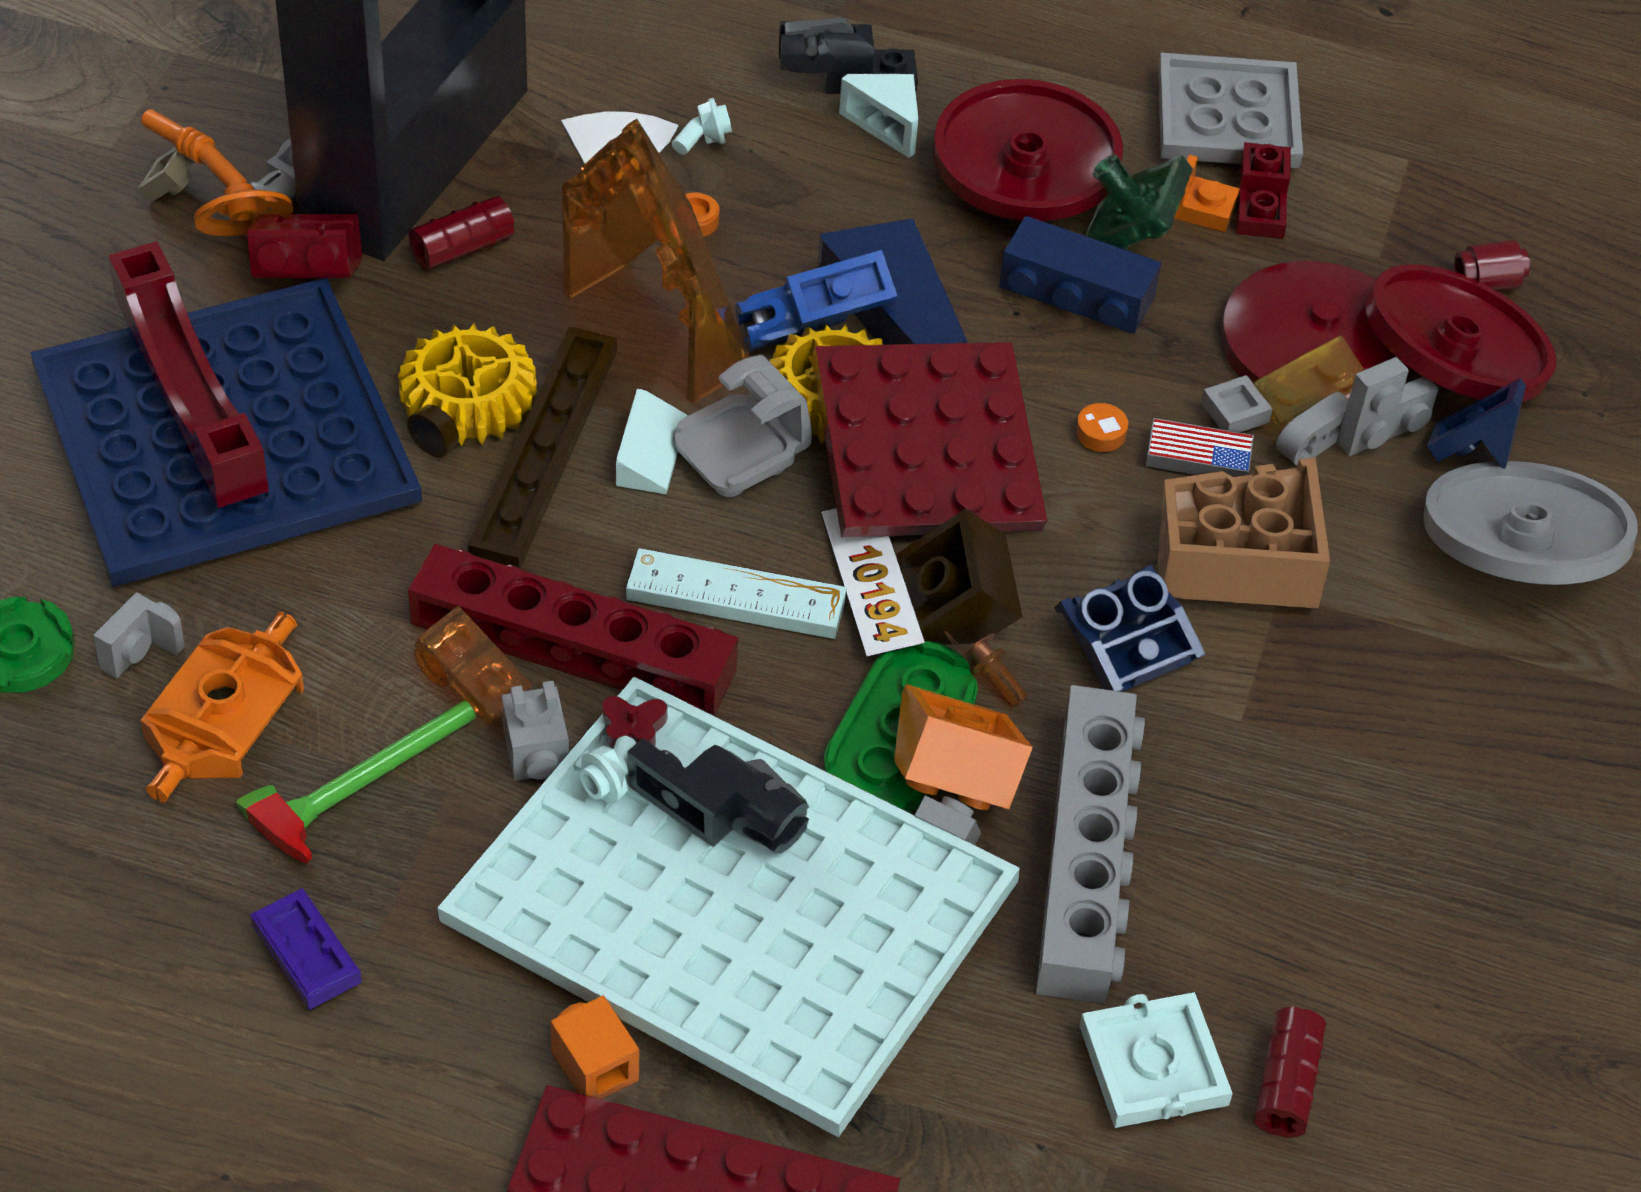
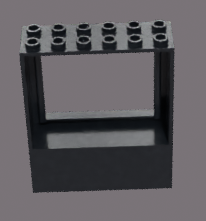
(397, 117)

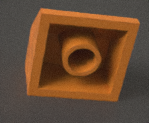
(959, 749)

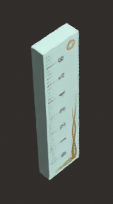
(736, 593)

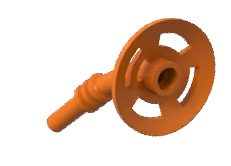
(239, 200)

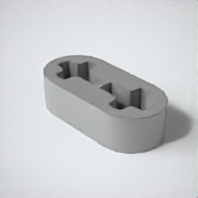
(1313, 429)

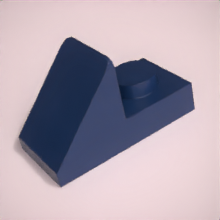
(1487, 420)

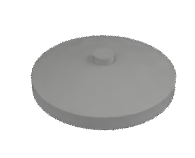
(1530, 522)

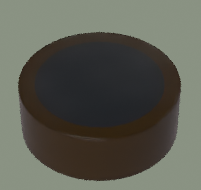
(433, 430)

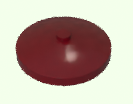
(1025, 149)
(1295, 310)
(1458, 331)

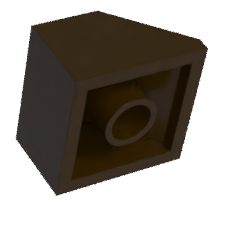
(961, 580)

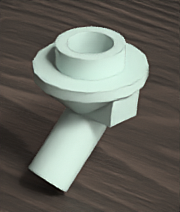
(711, 122)
(605, 771)

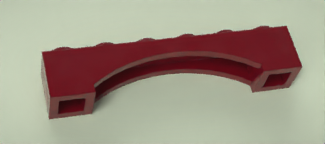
(212, 427)

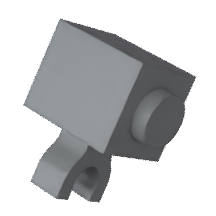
(534, 731)

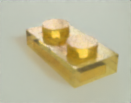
(1309, 380)

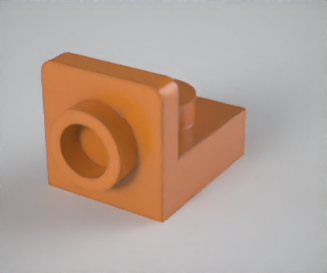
(1207, 201)

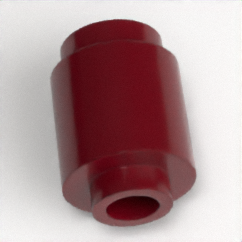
(1494, 264)

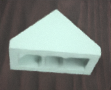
(883, 107)

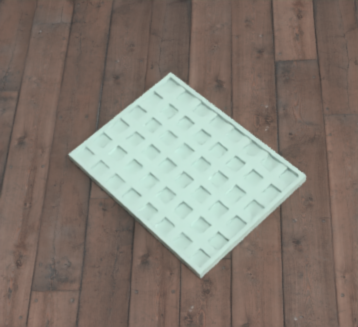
(750, 960)

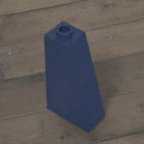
(922, 306)

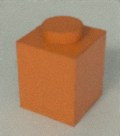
(594, 1048)

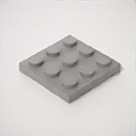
(1222, 102)

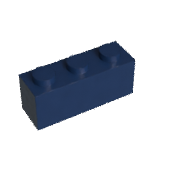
(1079, 274)

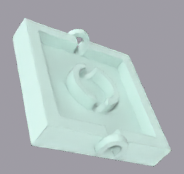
(1155, 1059)

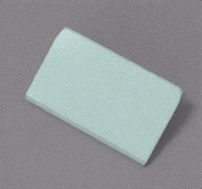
(648, 445)

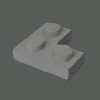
(1384, 406)

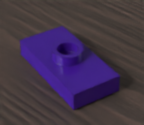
(306, 948)

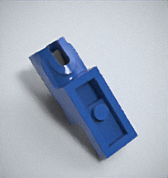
(816, 299)

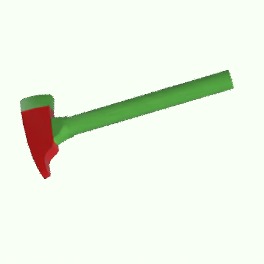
(286, 822)

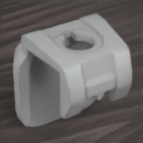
(746, 435)

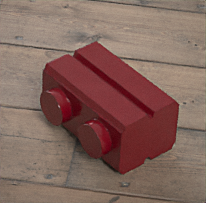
(304, 246)

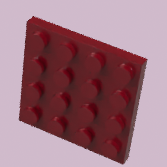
(926, 436)

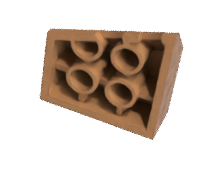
(1245, 537)

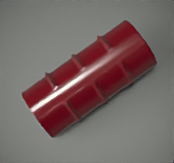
(461, 232)
(1290, 1072)

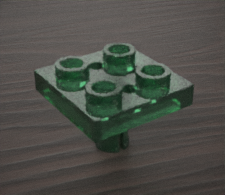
(1138, 203)

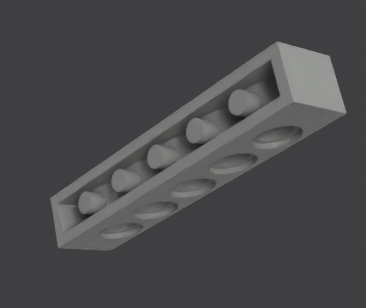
(1093, 762)

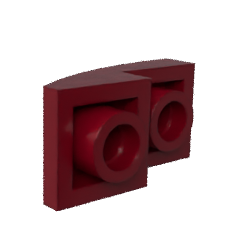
(1263, 190)

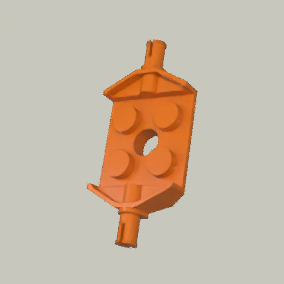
(211, 736)

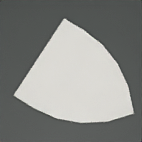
(595, 130)

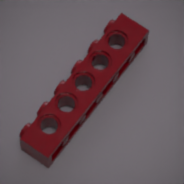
(576, 628)

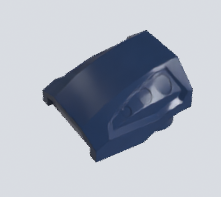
(1132, 630)

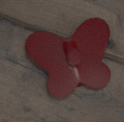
(633, 720)

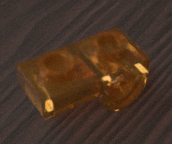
(463, 656)

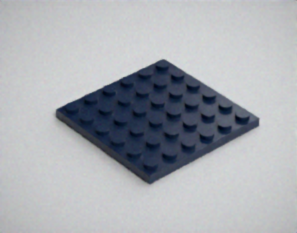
(306, 394)

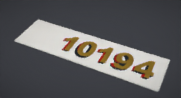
(874, 589)

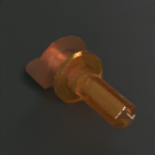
(990, 662)

